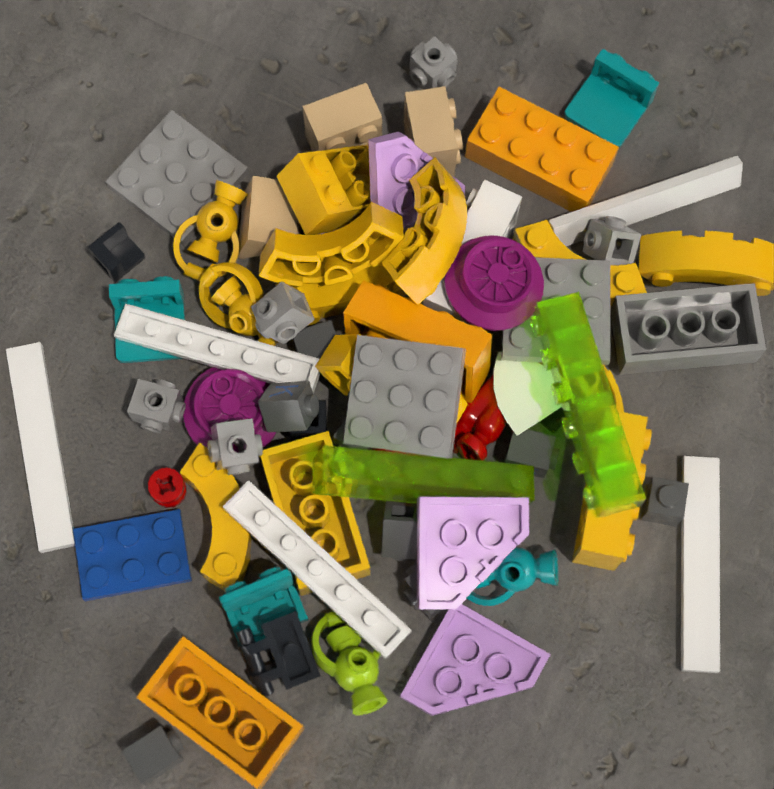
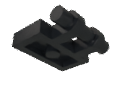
(289, 648)

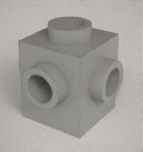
(433, 64)
(611, 241)
(282, 313)
(156, 405)
(243, 436)

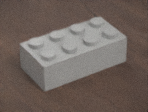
(687, 328)

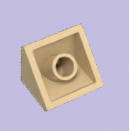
(261, 213)

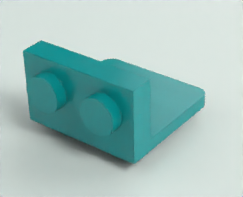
(612, 98)
(161, 296)
(261, 599)

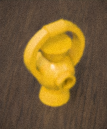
(206, 246)
(240, 317)

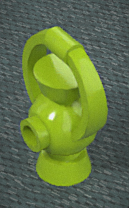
(354, 668)

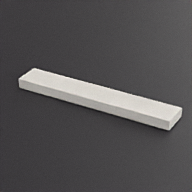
(652, 199)
(214, 347)
(40, 447)
(700, 566)
(317, 569)

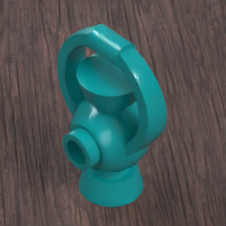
(529, 570)

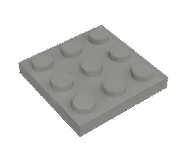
(174, 174)
(562, 278)
(404, 396)

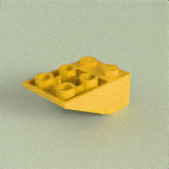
(327, 187)

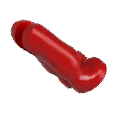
(483, 420)

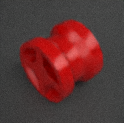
(173, 492)

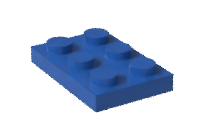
(132, 555)

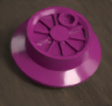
(494, 283)
(224, 397)

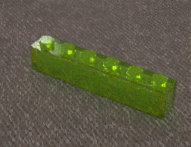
(587, 405)
(409, 476)

